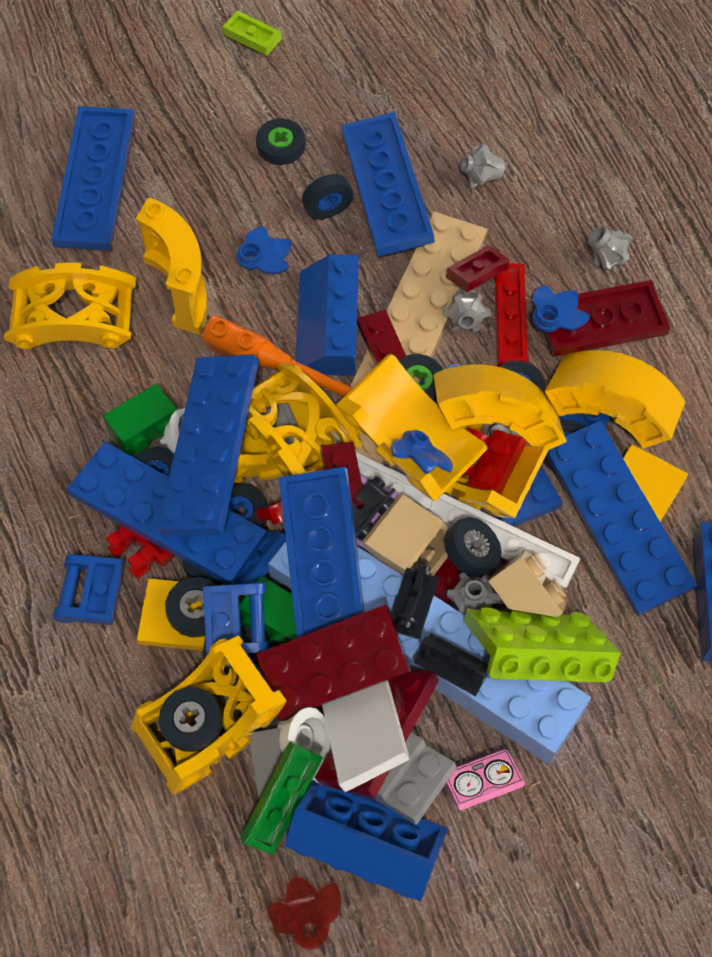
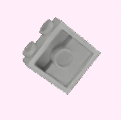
(417, 782)

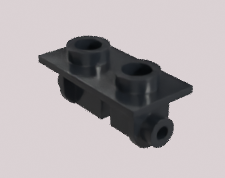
(374, 500)
(414, 601)
(452, 664)

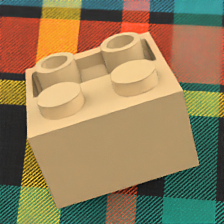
(407, 537)
(527, 588)

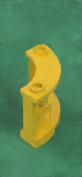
(176, 253)
(47, 326)
(294, 386)
(257, 709)

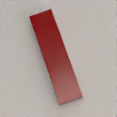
(511, 315)

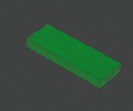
(281, 798)

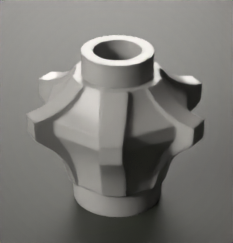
(482, 165)
(609, 247)
(466, 310)
(473, 593)

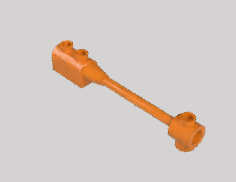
(234, 340)

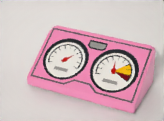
(484, 779)

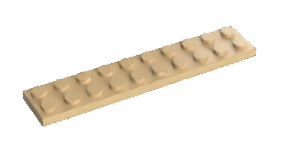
(422, 295)

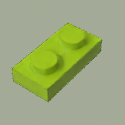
(252, 33)

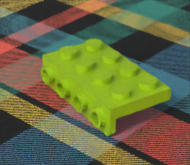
(543, 646)

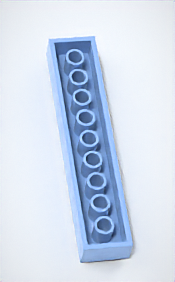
(526, 711)

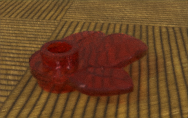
(306, 907)

